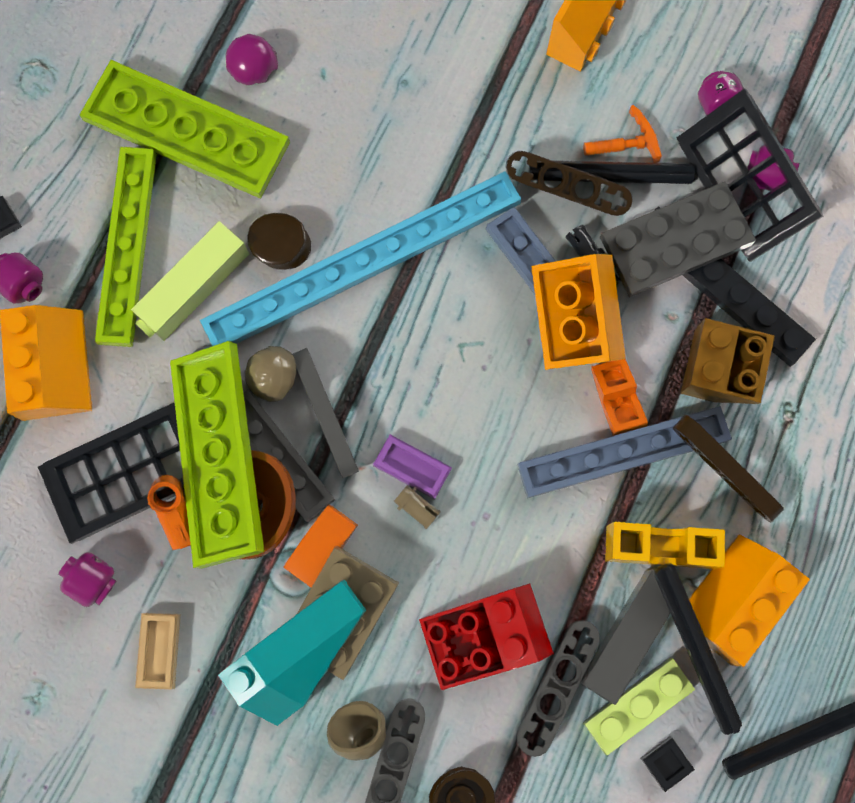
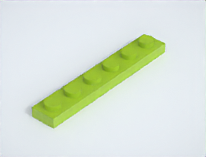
(126, 247)

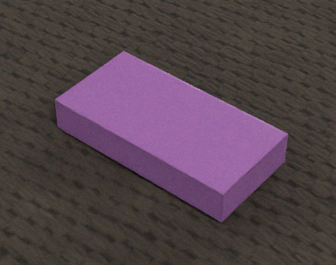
(412, 466)

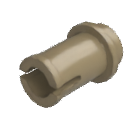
(416, 506)

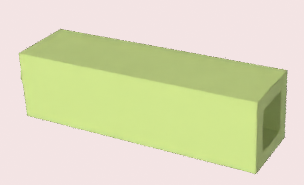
(190, 282)

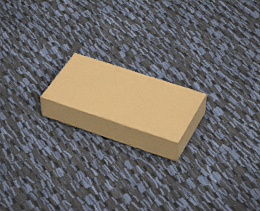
(158, 651)

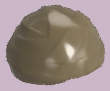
(271, 373)
(357, 731)

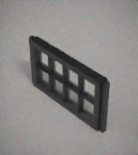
(714, 123)
(64, 499)

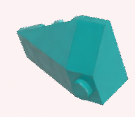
(288, 664)

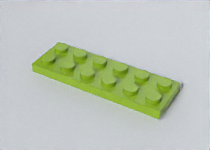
(185, 128)
(216, 456)

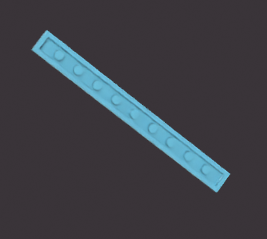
(361, 261)

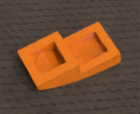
(618, 396)
(311, 554)

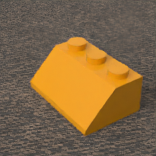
(579, 28)
(578, 311)
(45, 362)
(745, 599)

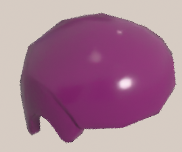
(251, 59)

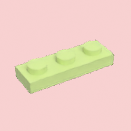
(639, 706)

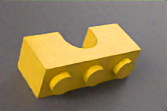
(661, 546)

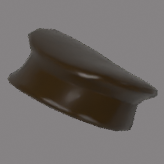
(279, 241)
(462, 786)

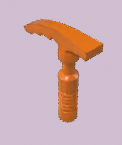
(620, 144)

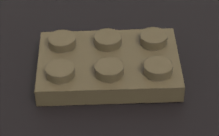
(371, 588)

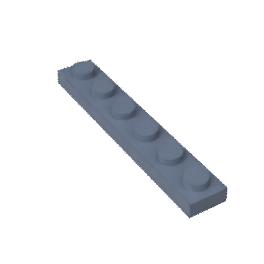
(615, 454)

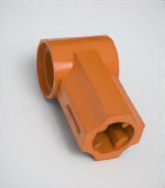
(171, 513)

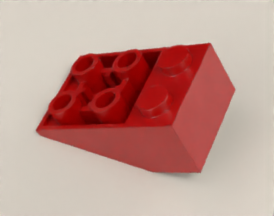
(486, 637)

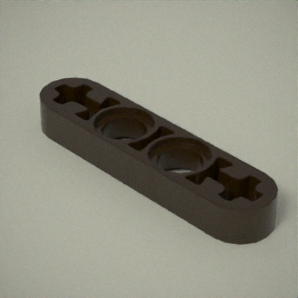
(570, 178)
(728, 468)

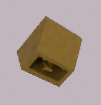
(727, 363)

